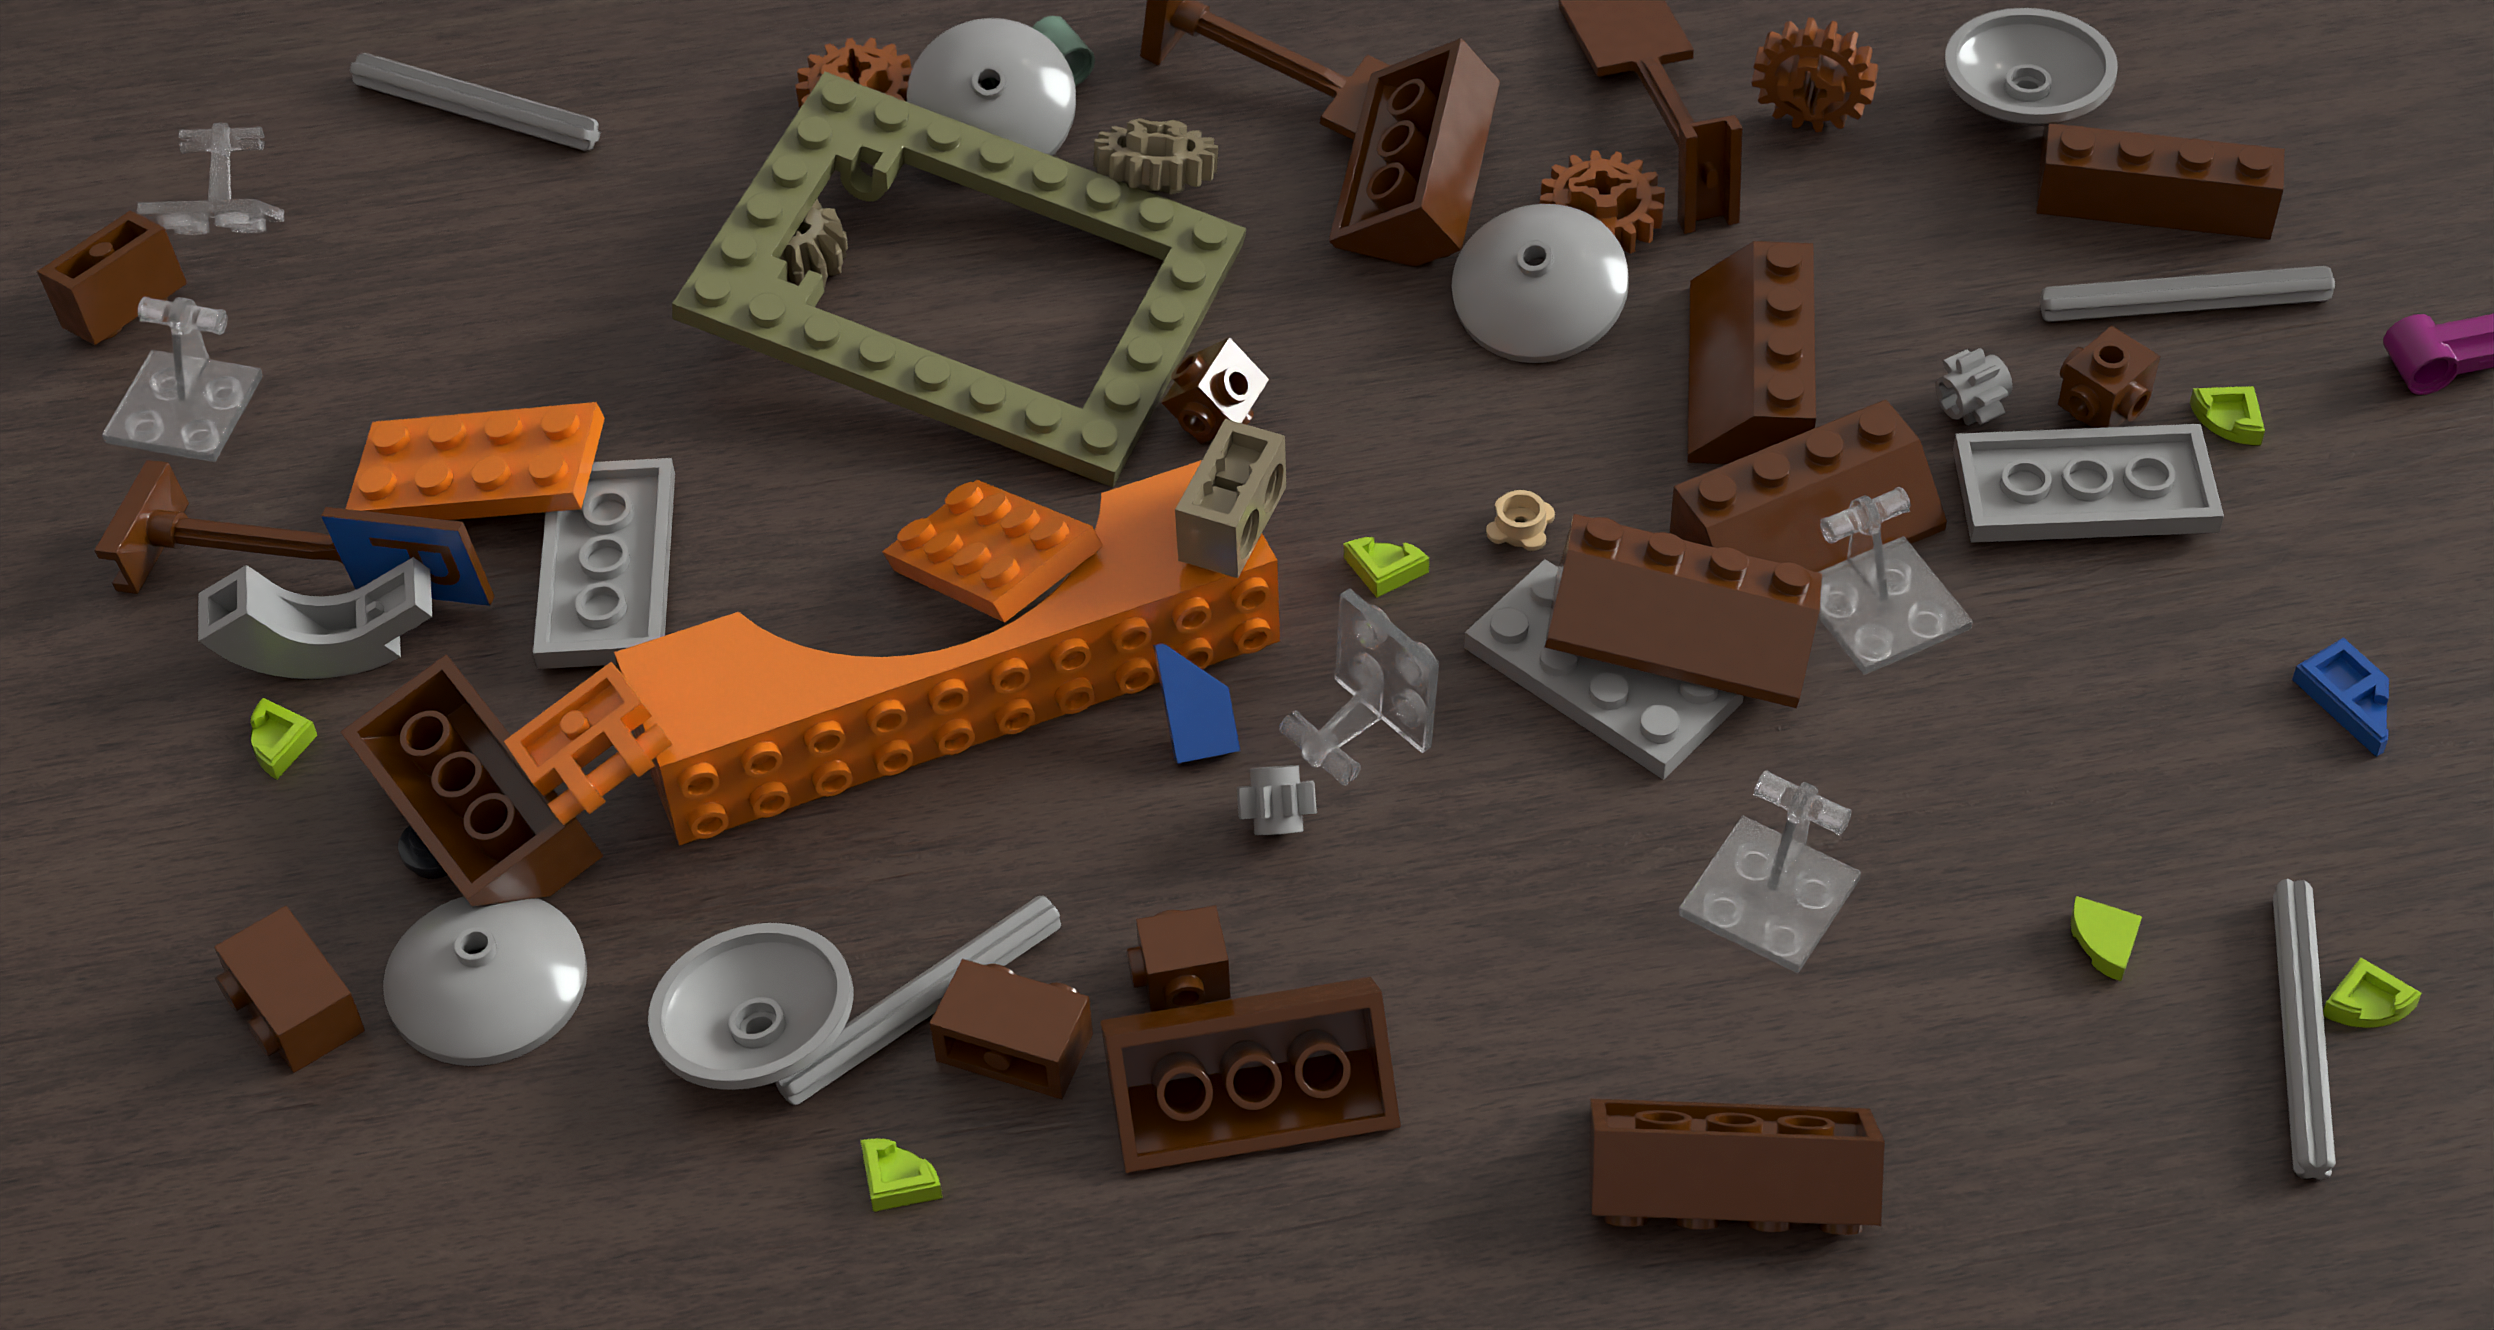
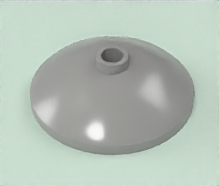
(2030, 66)
(1035, 87)
(1543, 308)
(487, 1002)
(750, 1006)

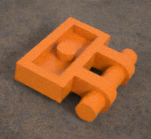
(580, 729)

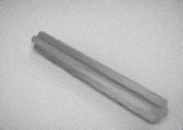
(475, 102)
(2187, 293)
(920, 998)
(2303, 1030)

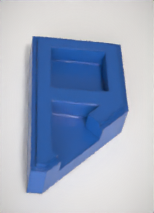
(2349, 691)
(1195, 708)

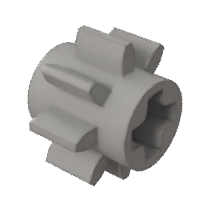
(1973, 386)
(1276, 800)

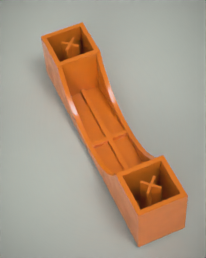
(787, 724)

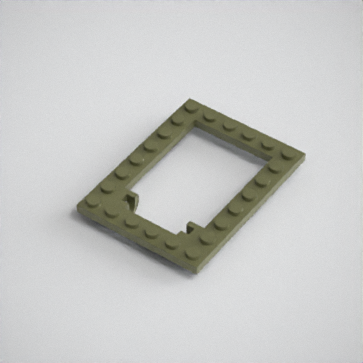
(746, 299)

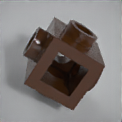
(2108, 380)
(1212, 388)

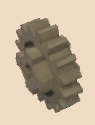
(1156, 155)

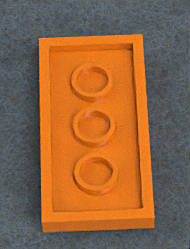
(479, 463)
(991, 549)

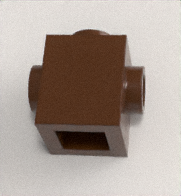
(1180, 958)

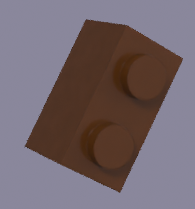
(107, 275)
(288, 989)
(1012, 1028)

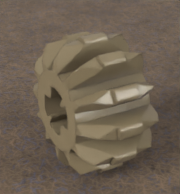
(816, 246)

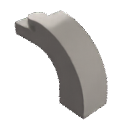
(313, 636)

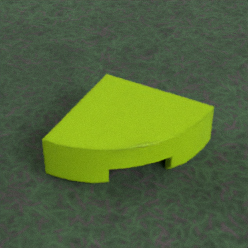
(2230, 413)
(1385, 564)
(278, 736)
(2105, 935)
(2370, 998)
(897, 1175)

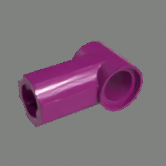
(2434, 354)

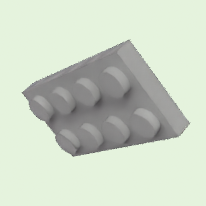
(2087, 483)
(606, 566)
(1635, 711)

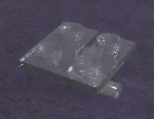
(219, 209)
(183, 398)
(1883, 596)
(1388, 680)
(1770, 885)

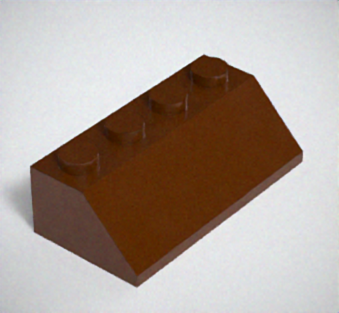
(1417, 157)
(2160, 181)
(1751, 352)
(1776, 497)
(1684, 610)
(464, 791)
(1250, 1074)
(1735, 1165)

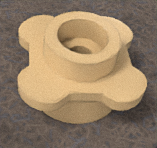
(1520, 520)

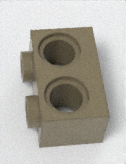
(1231, 498)

